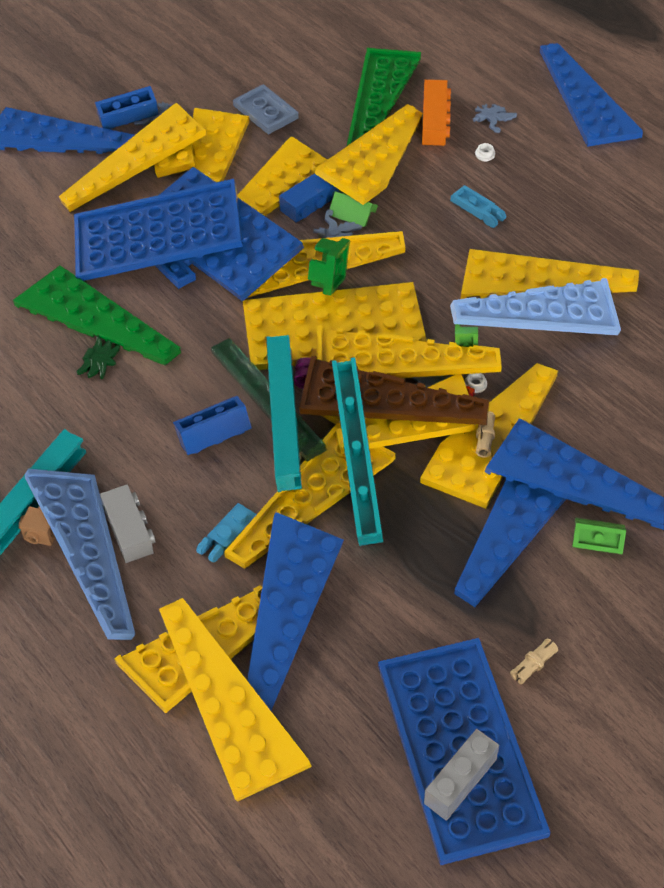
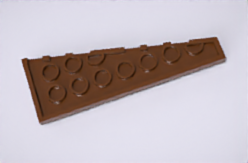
(390, 398)

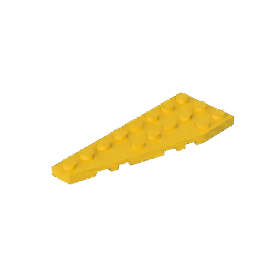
(456, 465)

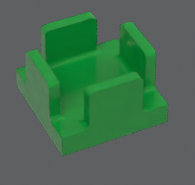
(333, 267)

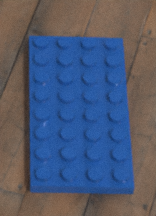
(157, 230)
(263, 251)
(437, 706)

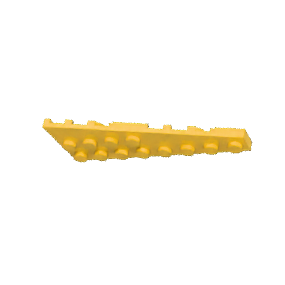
(362, 250)

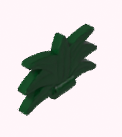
(98, 358)

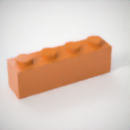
(435, 114)

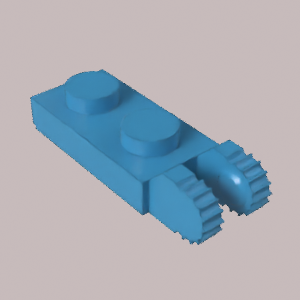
(478, 206)
(226, 532)

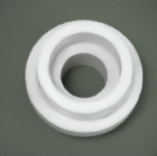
(485, 152)
(477, 382)

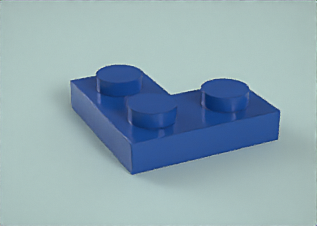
(178, 272)

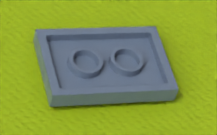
(265, 109)

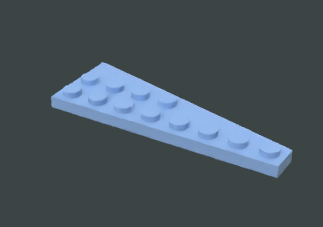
(550, 308)

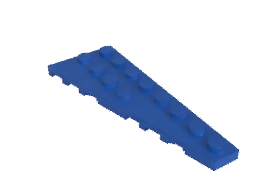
(592, 109)
(50, 134)
(553, 465)
(508, 530)
(292, 584)

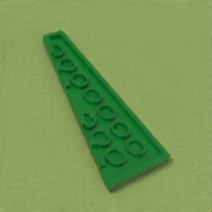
(380, 85)
(88, 311)

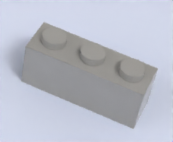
(128, 523)
(461, 774)

